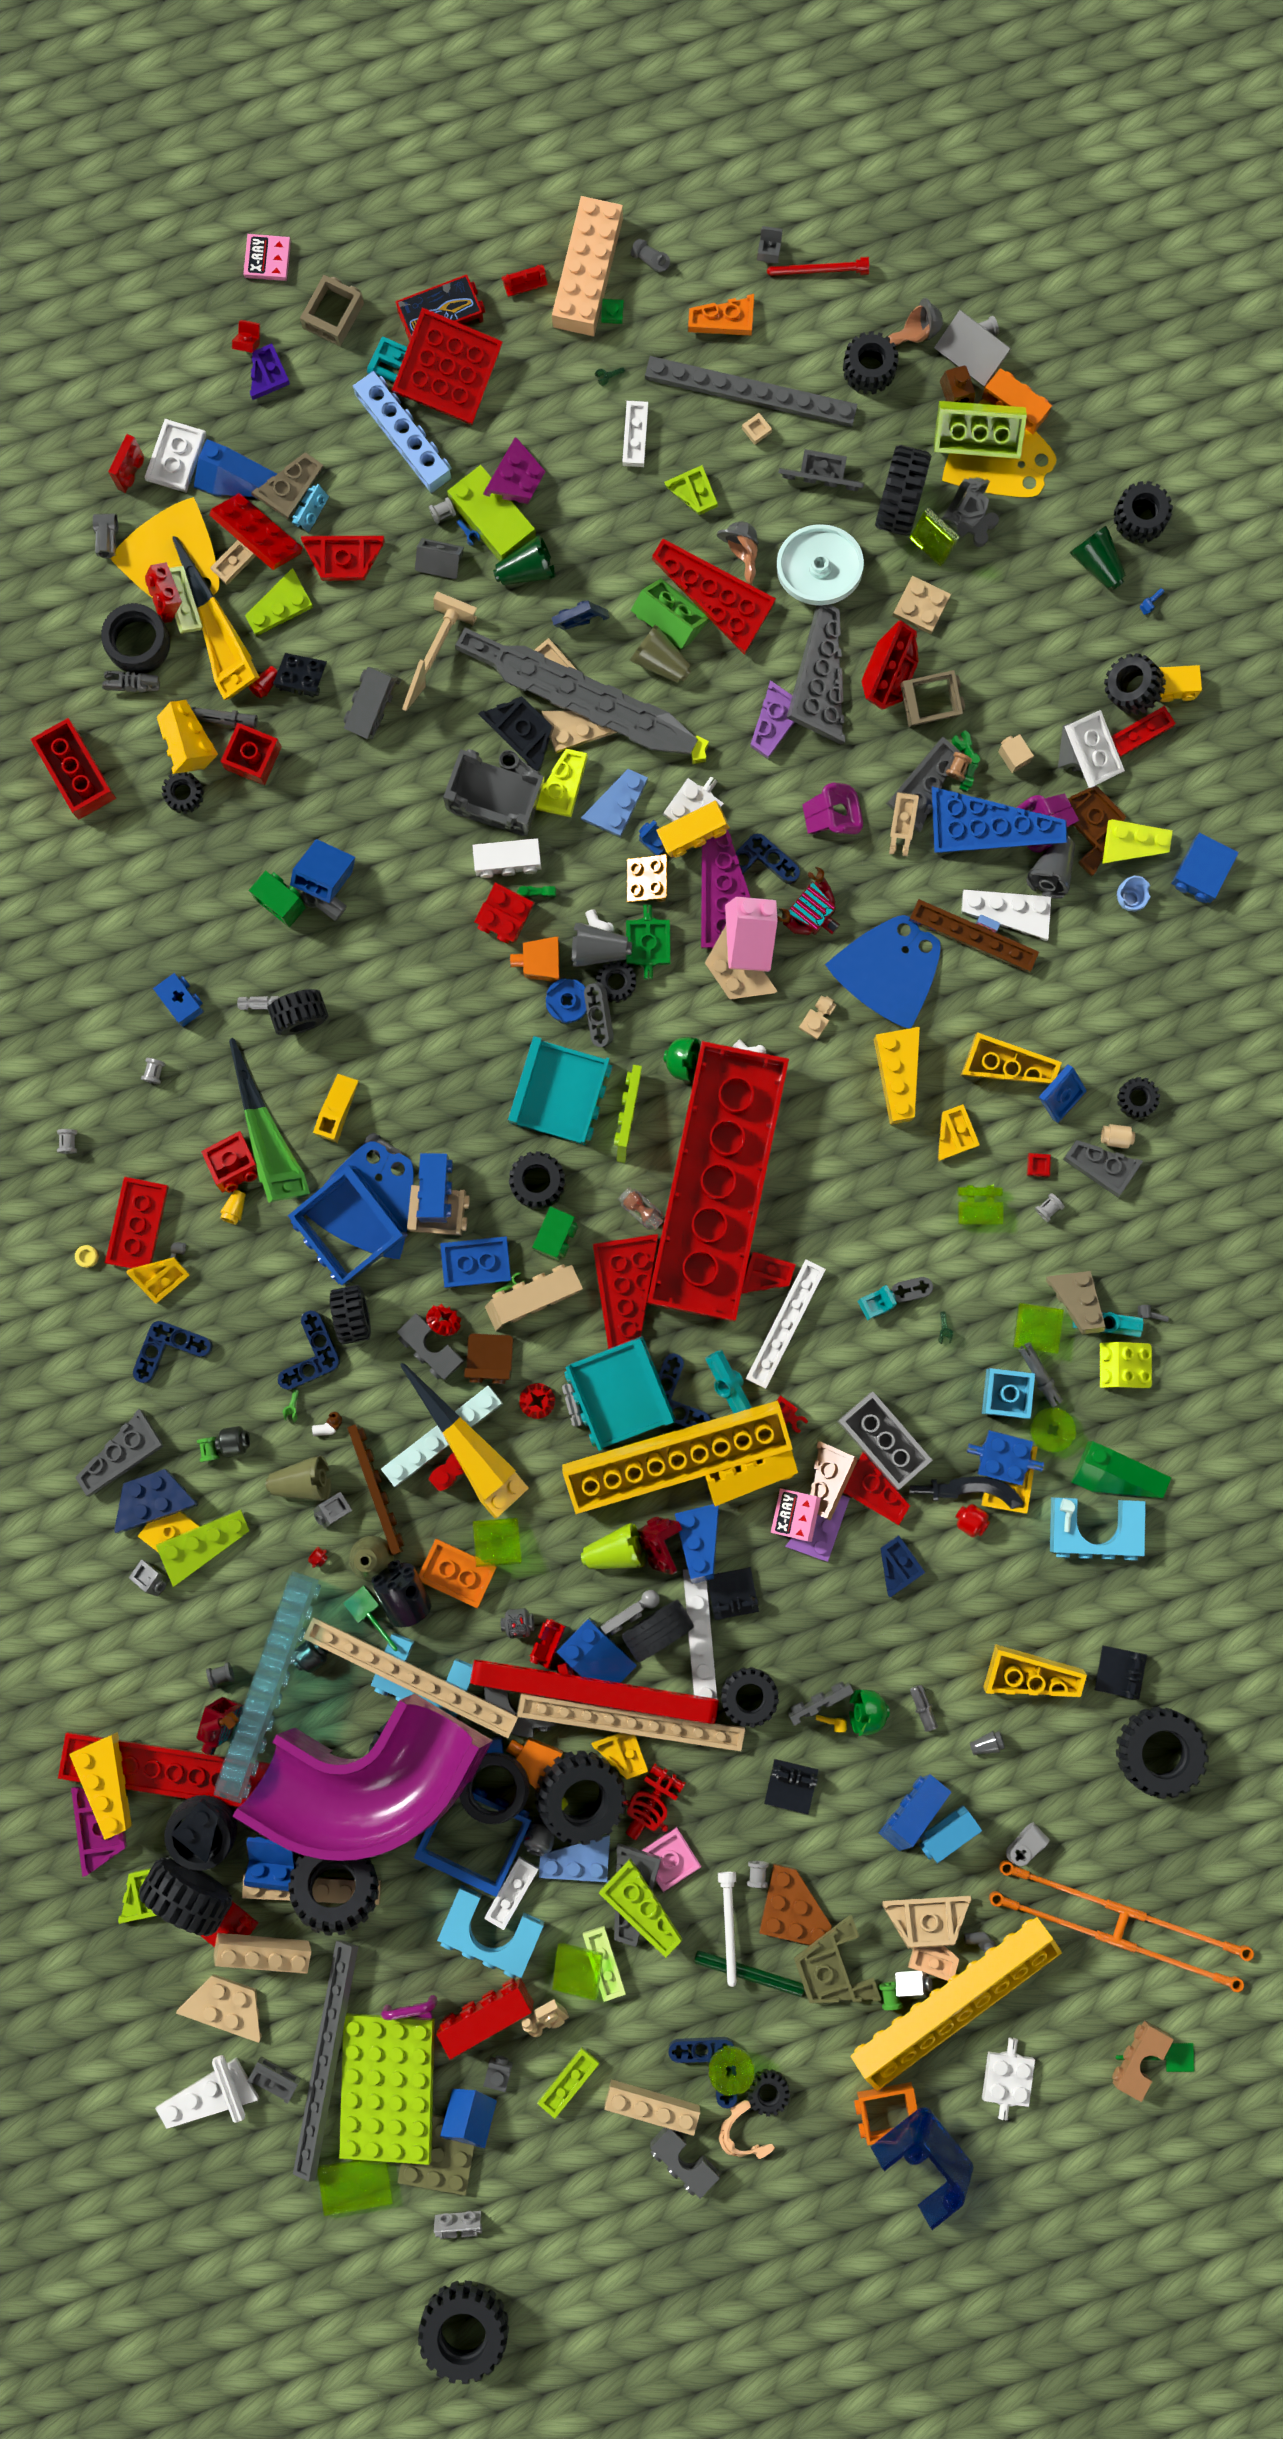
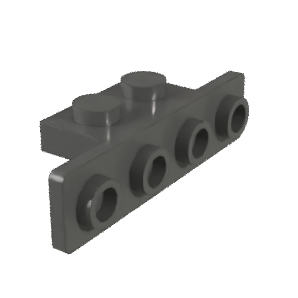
(822, 467)

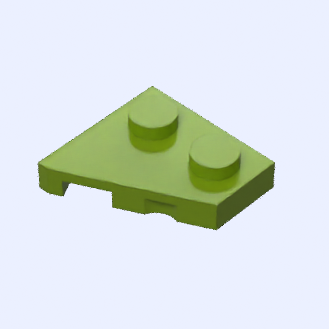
(133, 1906)

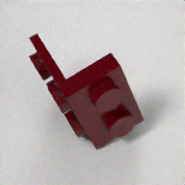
(652, 1539)

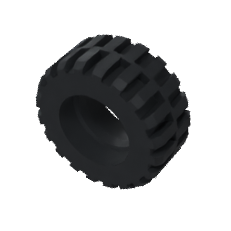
(903, 490)
(1191, 1761)
(596, 1820)
(185, 1897)
(335, 1918)
(458, 2363)

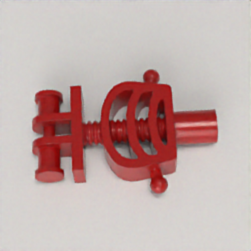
(639, 1821)

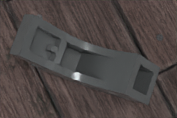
(523, 1726)

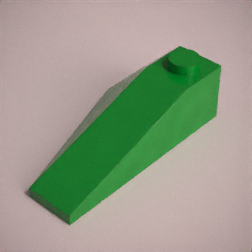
(1115, 1473)

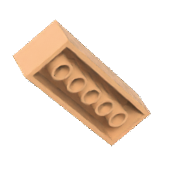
(587, 266)

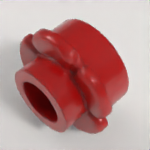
(318, 1557)

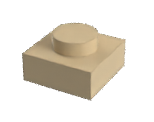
(756, 428)

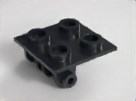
(300, 674)
(733, 1593)
(1120, 1672)
(791, 1786)

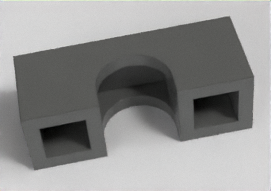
(414, 1334)
(697, 2175)

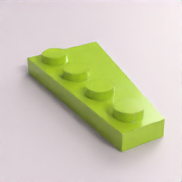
(626, 1117)

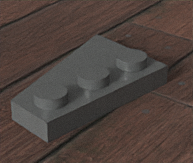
(838, 1692)

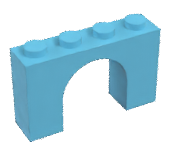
(1127, 1540)
(458, 1675)
(510, 1957)

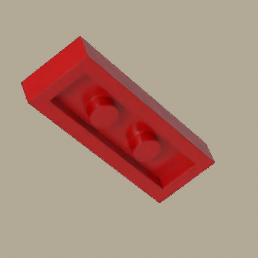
(1143, 731)

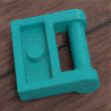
(388, 353)

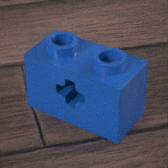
(169, 991)

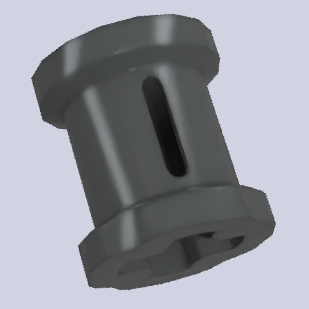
(220, 1675)

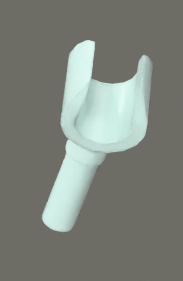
(1068, 1507)

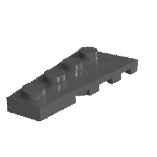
(928, 774)
(127, 1449)
(648, 1867)

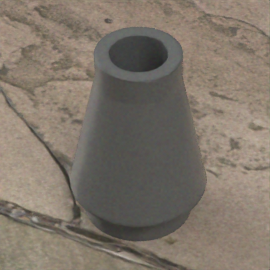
(987, 1744)

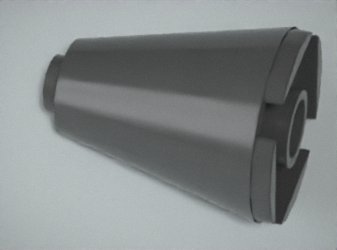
(1053, 870)
(598, 946)

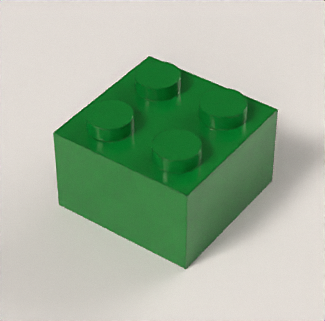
(277, 898)
(555, 1234)

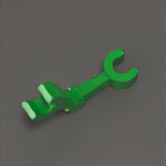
(966, 747)
(547, 891)

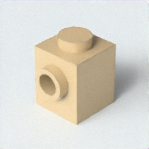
(1015, 753)

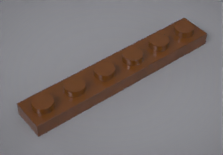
(974, 936)
(379, 1498)

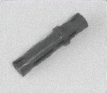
(225, 717)
(1045, 1383)

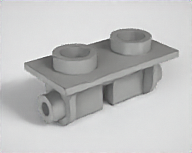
(448, 2224)

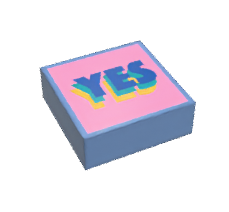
(988, 923)

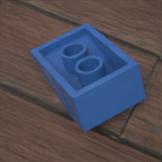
(595, 1654)

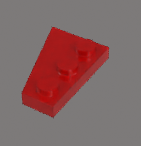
(874, 1491)

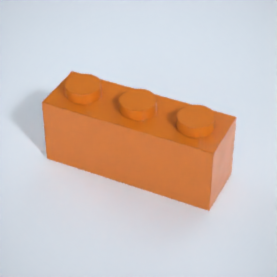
(1008, 391)

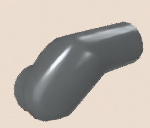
(982, 1939)

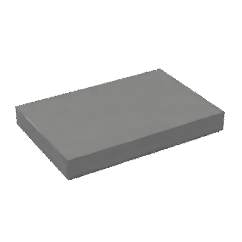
(974, 346)

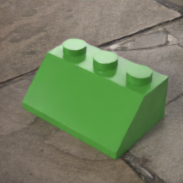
(670, 612)

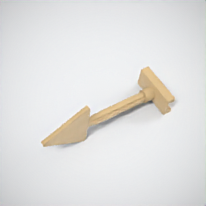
(453, 610)

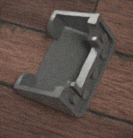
(493, 794)

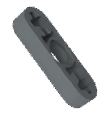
(604, 1007)

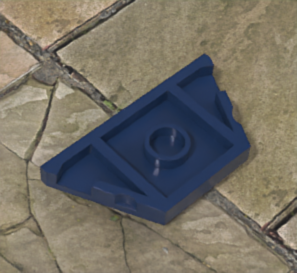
(150, 1500)

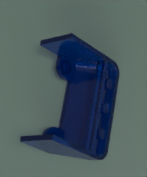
(922, 2138)

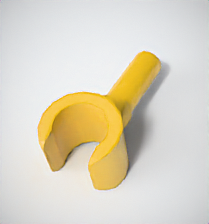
(840, 1724)

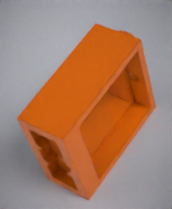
(864, 2128)

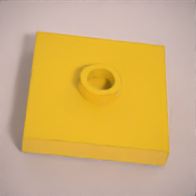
(166, 1528)

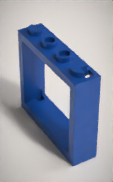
(314, 1242)
(463, 1873)

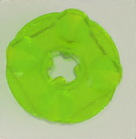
(1065, 1432)
(731, 2084)

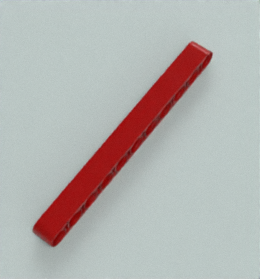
(594, 1691)

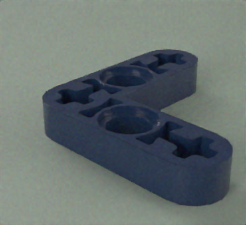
(755, 854)
(161, 1343)
(318, 1360)
(674, 1404)
(713, 2044)

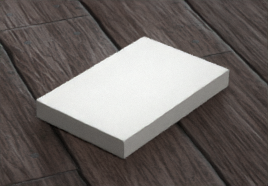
(175, 455)
(1094, 748)

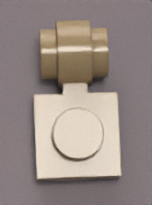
(814, 1022)

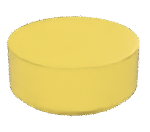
(86, 1256)

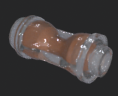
(633, 1201)

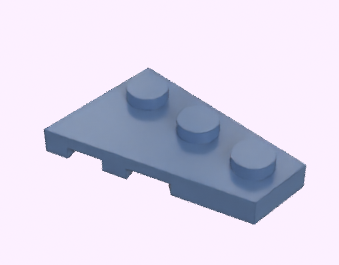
(577, 1862)

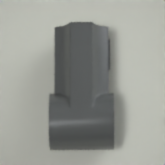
(105, 528)
(519, 765)
(333, 909)

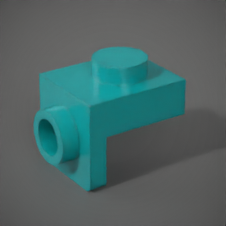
(877, 1302)

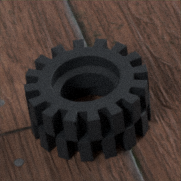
(189, 803)
(622, 969)
(1126, 1103)
(775, 2105)

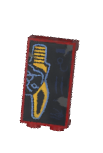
(451, 299)

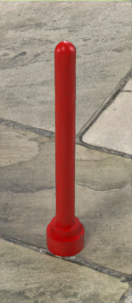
(860, 266)

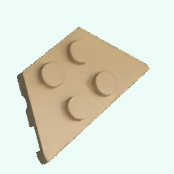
(736, 982)
(928, 1920)
(226, 2007)

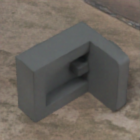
(769, 244)

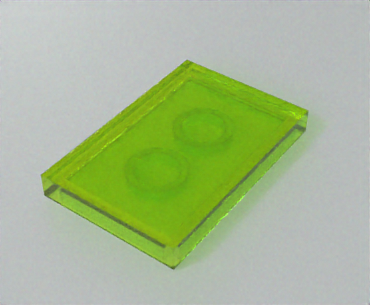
(354, 2186)

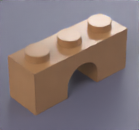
(1147, 2042)

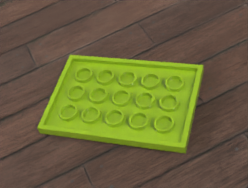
(387, 2089)

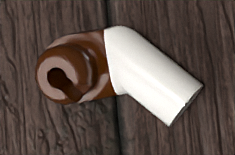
(330, 1427)

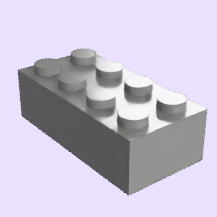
(884, 1440)

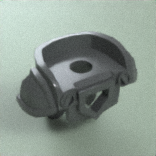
(968, 511)

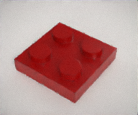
(126, 463)

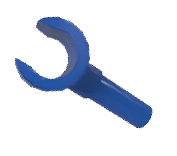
(468, 532)
(1147, 605)

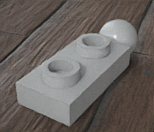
(649, 1599)

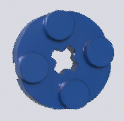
(554, 1000)

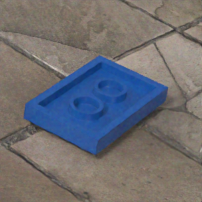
(475, 1262)

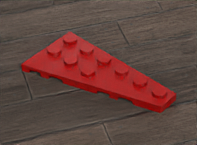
(726, 600)
(624, 1284)

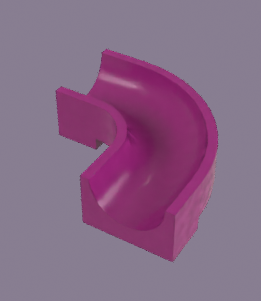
(368, 1803)

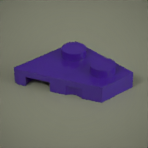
(267, 372)

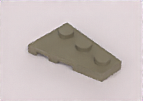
(289, 486)
(1080, 1299)

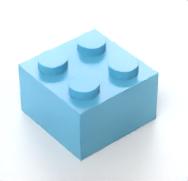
(1008, 1393)

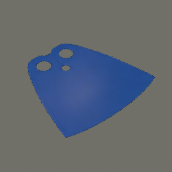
(883, 975)
(350, 1217)

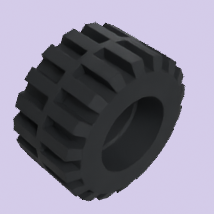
(870, 346)
(1147, 496)
(1124, 673)
(298, 1012)
(532, 1161)
(350, 1314)
(749, 1717)

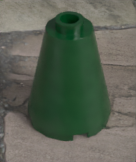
(1100, 558)
(526, 564)

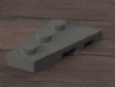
(1105, 1168)

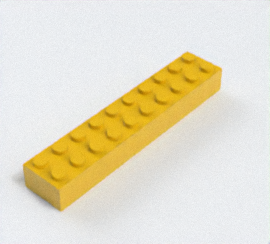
(676, 1457)
(955, 2003)

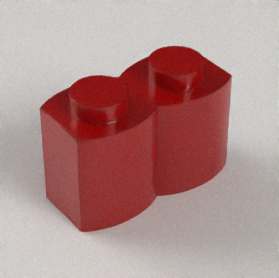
(447, 1474)

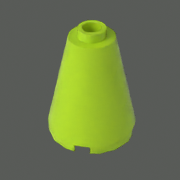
(615, 1550)

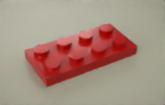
(256, 531)
(136, 1223)

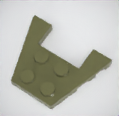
(825, 1973)

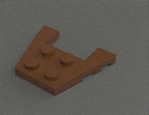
(1094, 812)

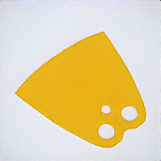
(1003, 472)
(154, 544)

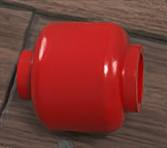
(972, 1520)

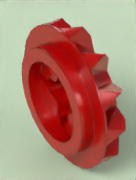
(443, 1327)
(547, 1403)

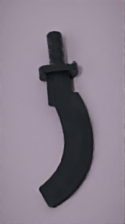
(969, 1485)

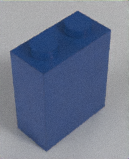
(1204, 868)
(322, 871)

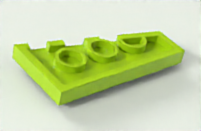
(196, 1547)
(638, 1905)

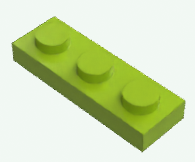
(568, 2082)

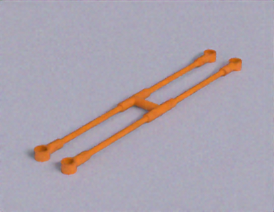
(1116, 1938)

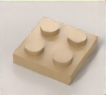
(921, 605)

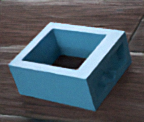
(949, 1834)

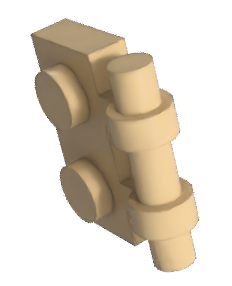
(548, 2015)

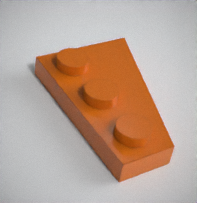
(726, 318)

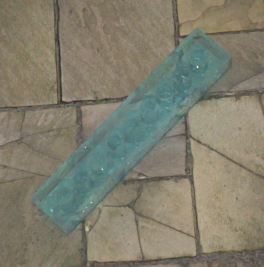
(265, 1687)

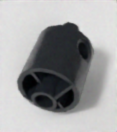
(402, 1594)

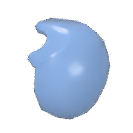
(1133, 893)

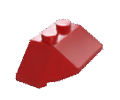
(891, 664)

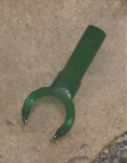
(601, 372)
(945, 1331)

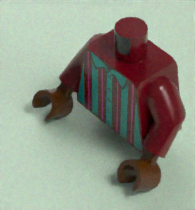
(812, 908)
(218, 1723)

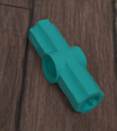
(1123, 1325)
(728, 1382)

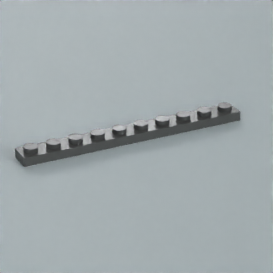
(750, 391)
(325, 2061)

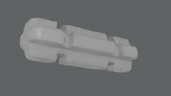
(255, 1002)
(573, 1408)

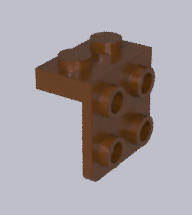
(489, 1358)

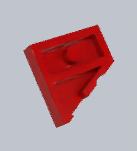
(767, 1273)

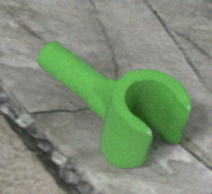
(509, 1285)
(291, 1408)

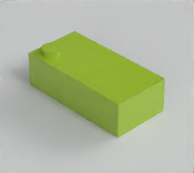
(980, 429)
(495, 519)

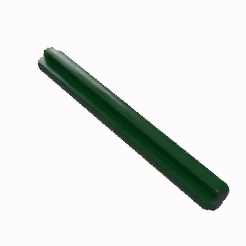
(751, 1974)

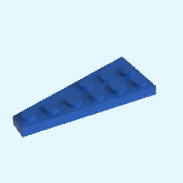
(980, 824)

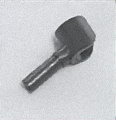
(178, 1248)
(1144, 1311)

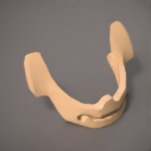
(729, 2146)

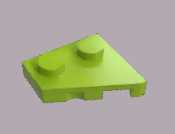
(693, 490)

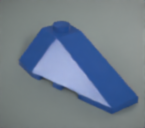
(228, 472)

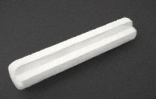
(228, 2088)

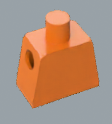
(539, 959)
(534, 1757)

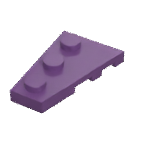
(772, 721)
(824, 1534)

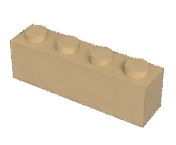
(262, 1953)
(652, 2107)

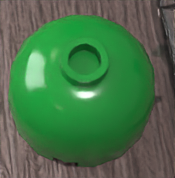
(682, 1058)
(869, 1712)

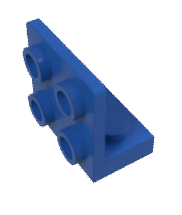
(268, 1864)

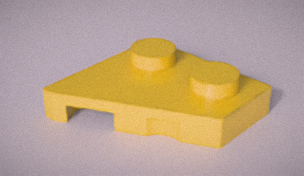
(956, 1133)
(158, 1277)

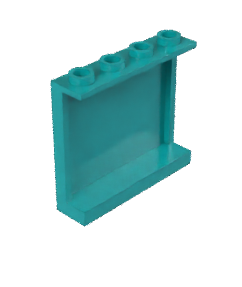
(560, 1091)
(619, 1393)

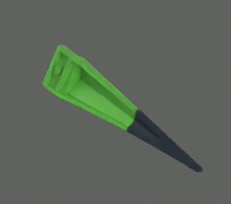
(274, 1161)

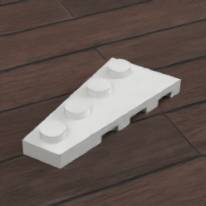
(1016, 911)
(205, 2097)

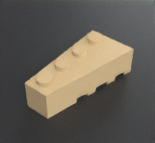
(533, 1296)

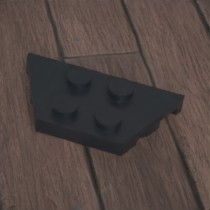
(522, 729)

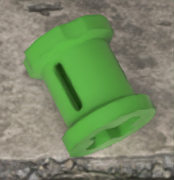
(208, 1449)
(891, 2001)

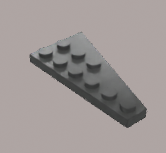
(819, 680)

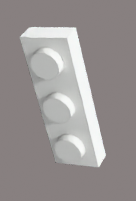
(635, 433)
(511, 1893)

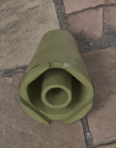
(661, 656)
(301, 1480)
(378, 1553)

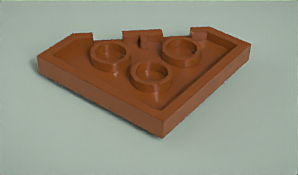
(792, 1909)

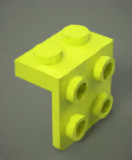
(1125, 1365)

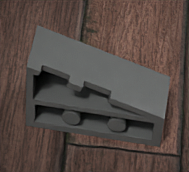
(370, 702)

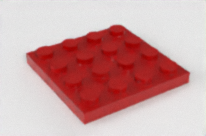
(447, 366)

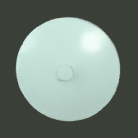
(820, 564)

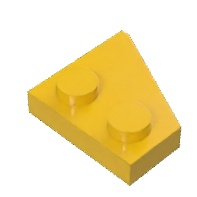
(623, 1753)

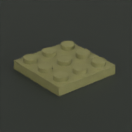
(448, 2166)

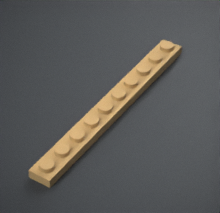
(410, 1677)
(630, 1722)

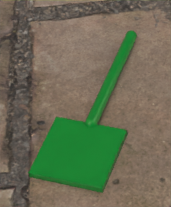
(361, 1606)
(1178, 2058)

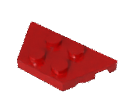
(343, 556)

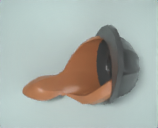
(921, 324)
(743, 543)

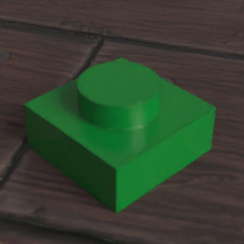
(612, 311)

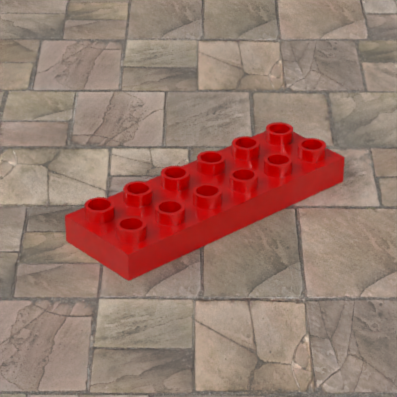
(718, 1181)

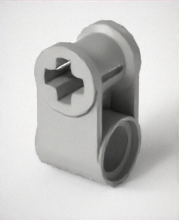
(1029, 1842)

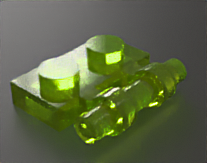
(980, 1212)

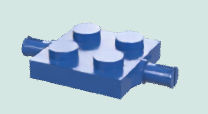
(1005, 1457)

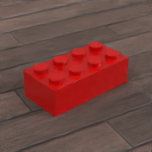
(73, 768)
(485, 2017)

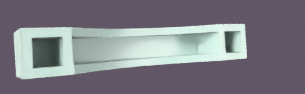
(434, 1442)

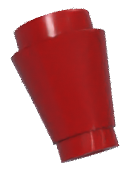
(263, 685)

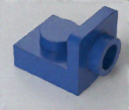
(650, 838)

